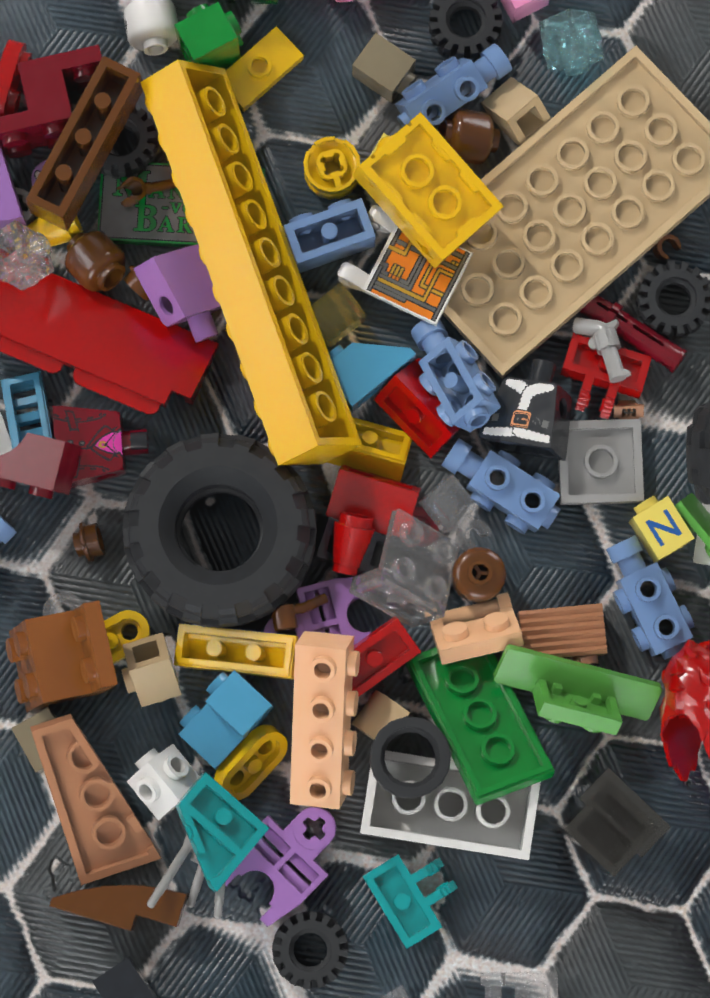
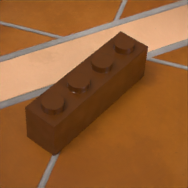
(85, 143)

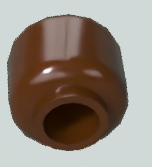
(470, 135)
(95, 261)
(470, 587)

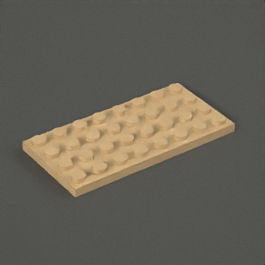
(580, 208)

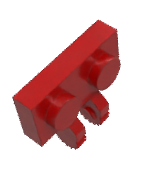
(589, 367)

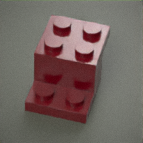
(48, 99)

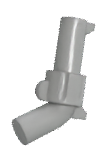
(606, 343)

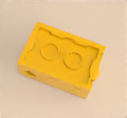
(427, 189)

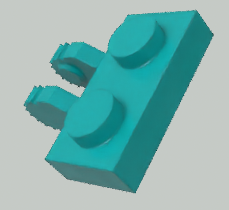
(403, 900)

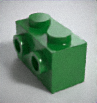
(209, 36)

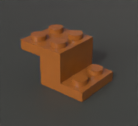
(61, 657)

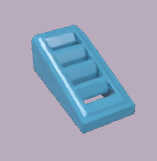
(21, 384)

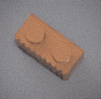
(566, 632)

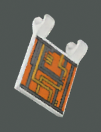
(404, 275)

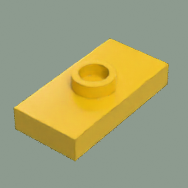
(262, 67)

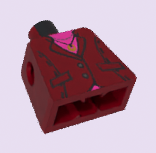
(101, 442)

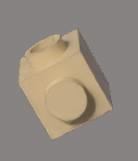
(150, 670)

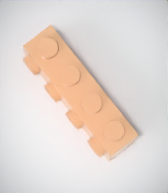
(323, 719)

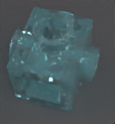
(571, 41)

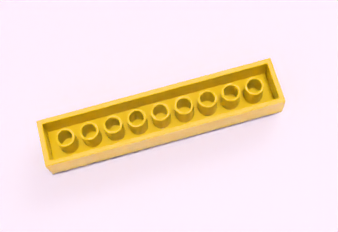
(250, 264)

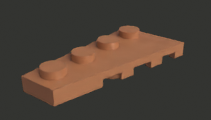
(92, 810)

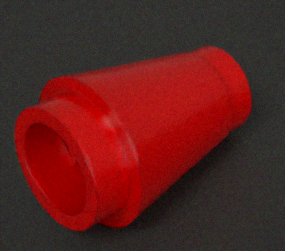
(351, 541)

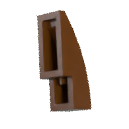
(123, 904)

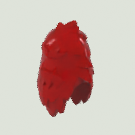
(686, 707)

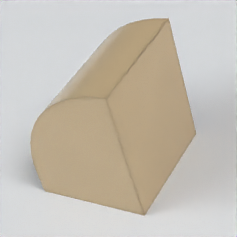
(516, 110)
(377, 714)

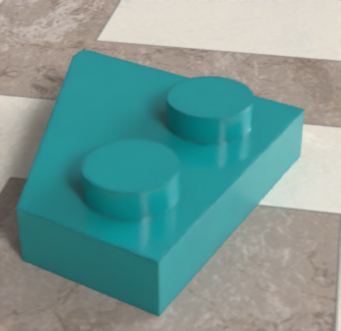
(218, 829)

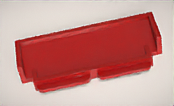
(104, 341)

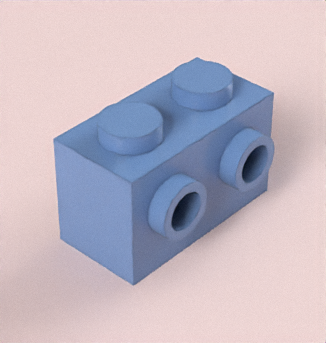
(330, 234)

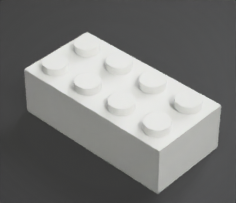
(448, 813)

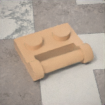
(476, 630)

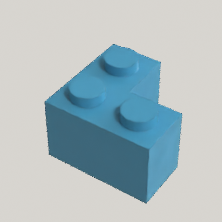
(226, 719)

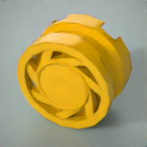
(331, 167)

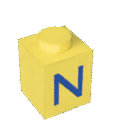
(660, 528)

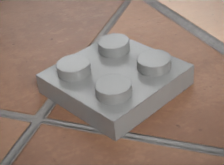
(602, 463)

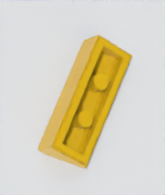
(381, 452)
(235, 650)

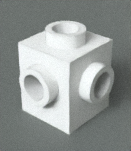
(162, 780)

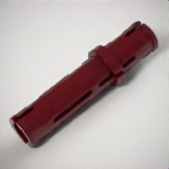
(636, 333)

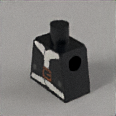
(531, 415)

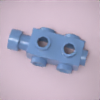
(448, 88)
(464, 398)
(511, 494)
(649, 611)

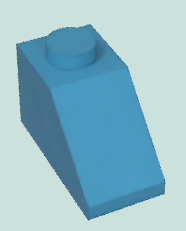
(367, 369)

